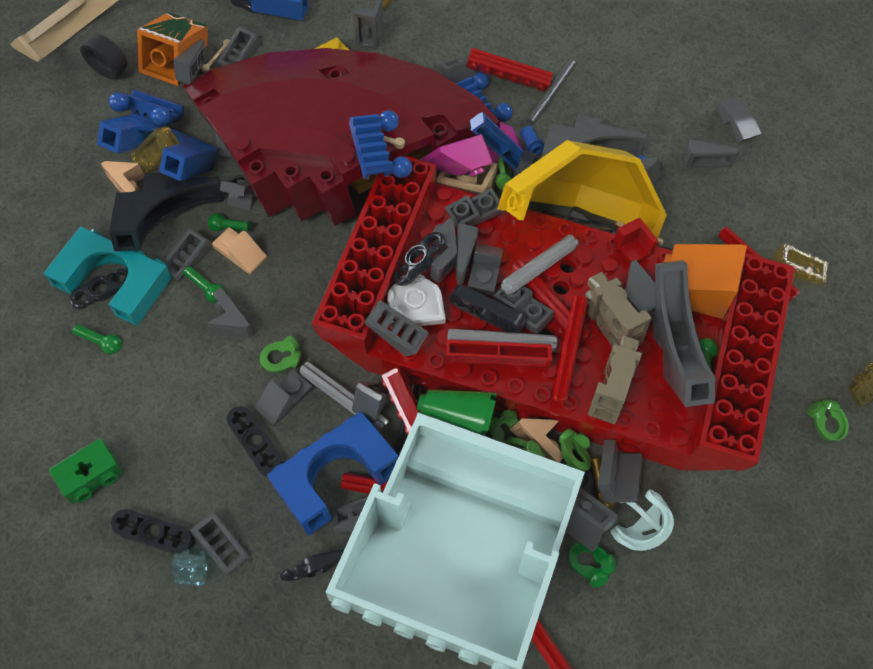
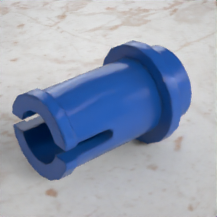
(531, 140)

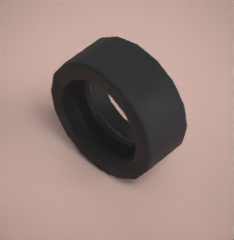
(104, 56)

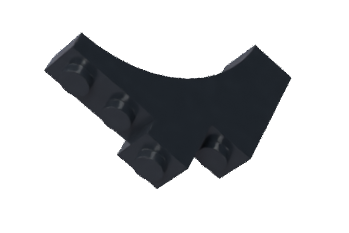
(161, 196)

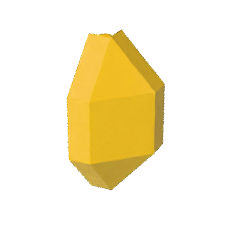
(591, 178)

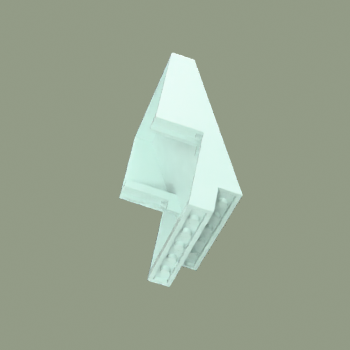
(459, 544)

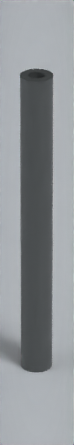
(549, 94)

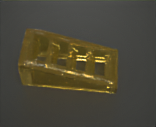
(164, 138)
(787, 254)

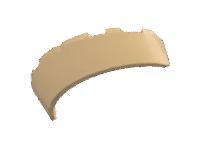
(59, 27)

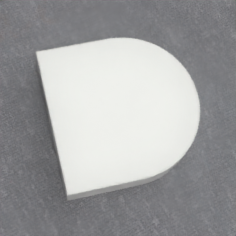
(418, 301)

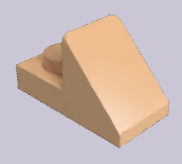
(124, 175)
(240, 249)
(536, 431)

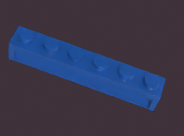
(497, 139)

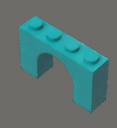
(91, 250)

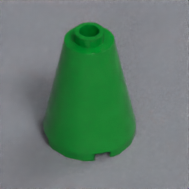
(460, 408)

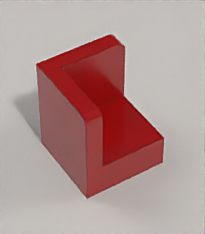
(635, 240)

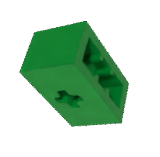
(72, 477)

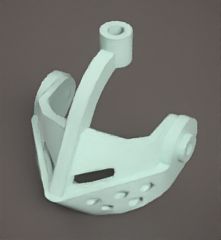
(633, 537)

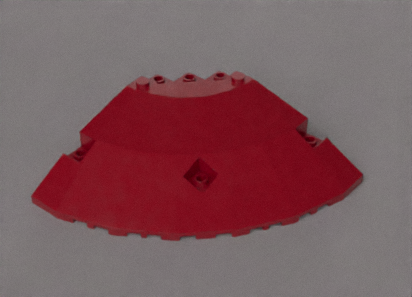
(292, 112)

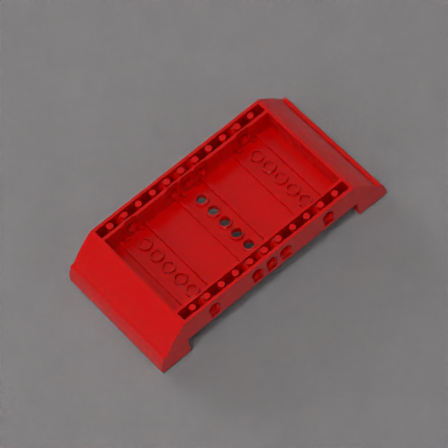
(652, 417)

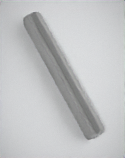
(539, 264)
(491, 336)
(336, 391)

